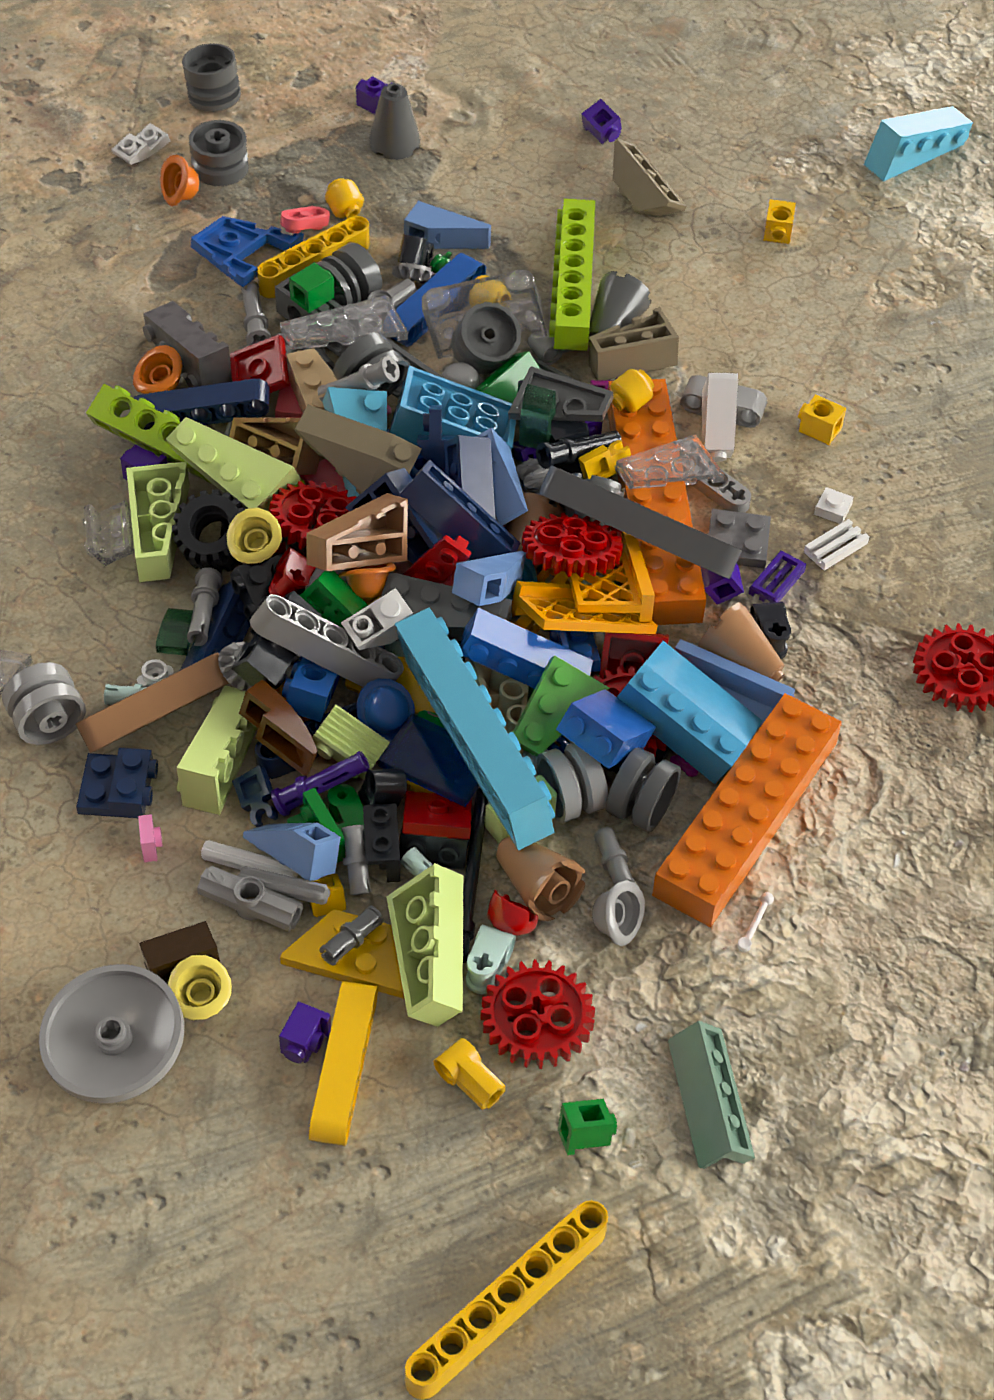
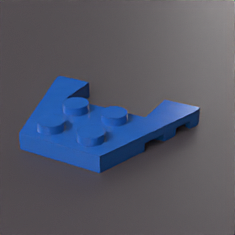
(232, 240)

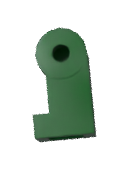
(345, 806)

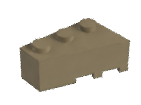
(641, 345)

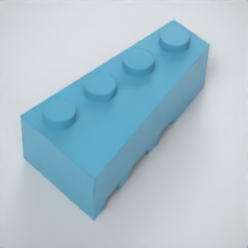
(915, 139)
(359, 405)

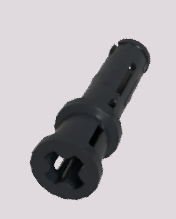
(568, 450)

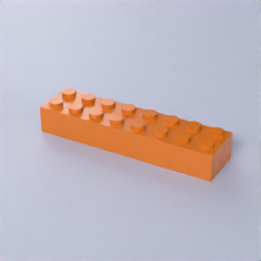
(746, 810)

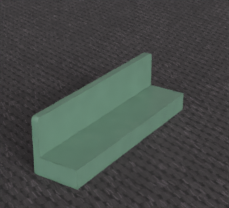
(710, 1095)

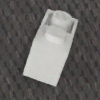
(376, 622)

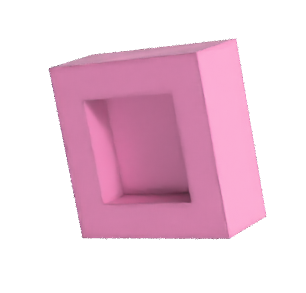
(149, 837)

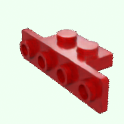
(440, 560)

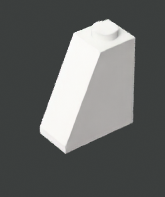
(719, 414)

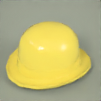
(253, 536)
(200, 986)

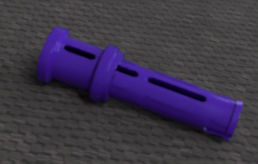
(292, 795)

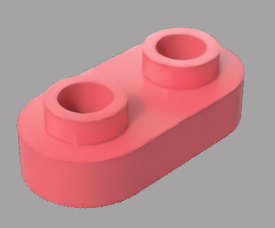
(304, 218)

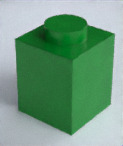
(311, 287)

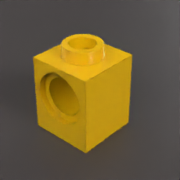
(779, 221)
(821, 419)

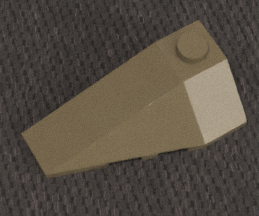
(354, 448)

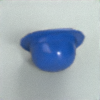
(384, 706)

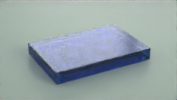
(430, 760)

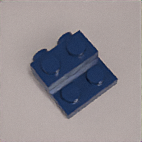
(117, 783)

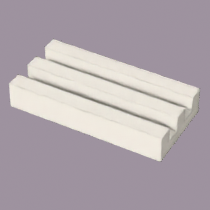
(832, 541)

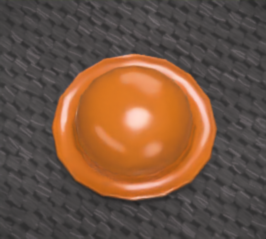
(178, 180)
(158, 370)
(368, 580)

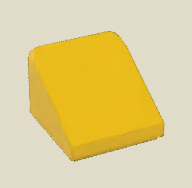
(335, 900)

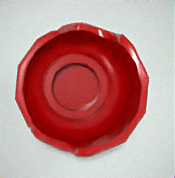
(510, 915)

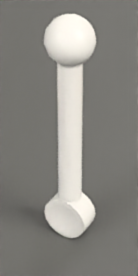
(744, 943)

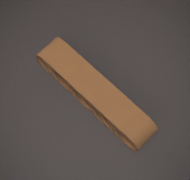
(152, 703)

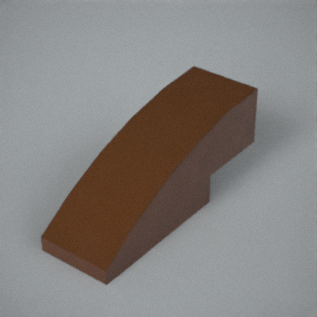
(279, 726)

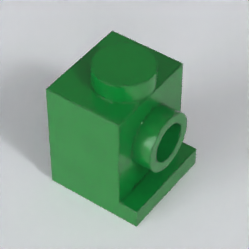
(586, 1125)

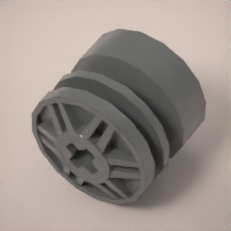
(211, 77)
(353, 272)

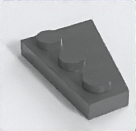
(573, 398)

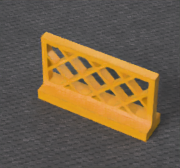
(635, 587)
(554, 609)

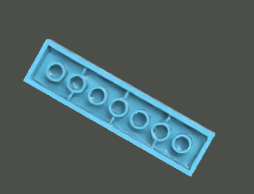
(476, 728)

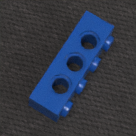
(310, 689)

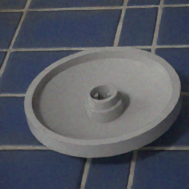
(111, 1033)

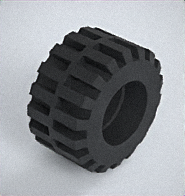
(194, 518)

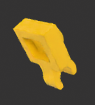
(603, 459)

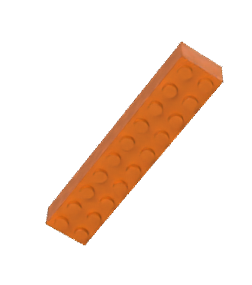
(675, 581)

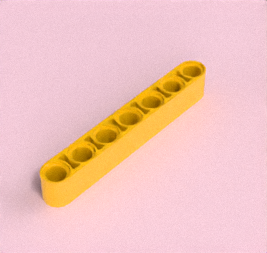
(502, 1314)

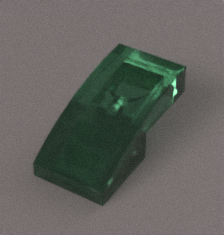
(536, 416)
(173, 632)

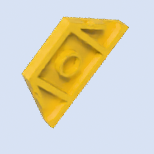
(370, 964)

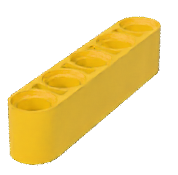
(309, 251)
(343, 1064)

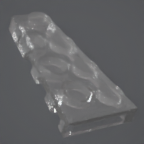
(344, 324)

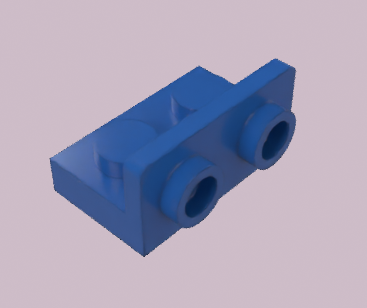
(579, 642)

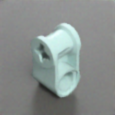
(488, 957)

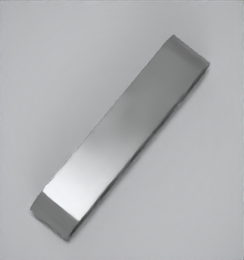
(322, 642)

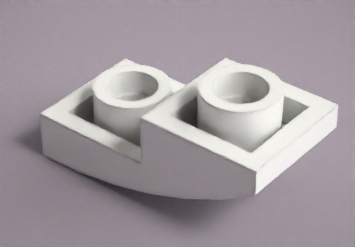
(143, 146)

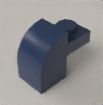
(433, 444)

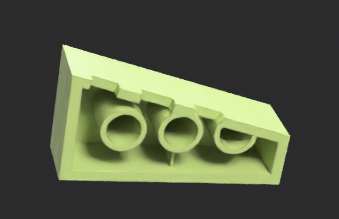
(231, 464)
(154, 500)
(215, 754)
(429, 943)

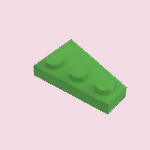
(549, 702)

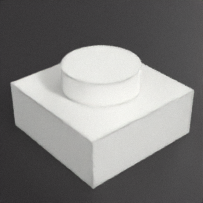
(833, 505)

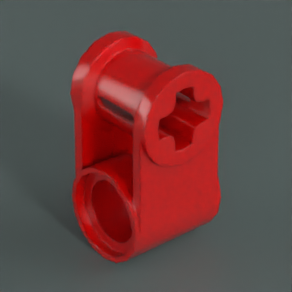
(291, 573)

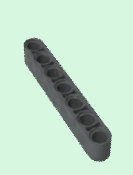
(640, 522)

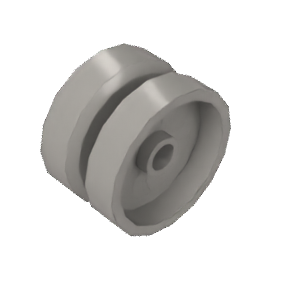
(43, 703)
(575, 779)

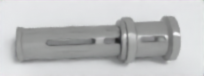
(255, 321)
(368, 377)
(204, 597)

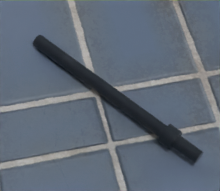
(472, 870)

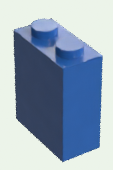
(605, 727)

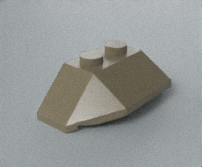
(642, 182)

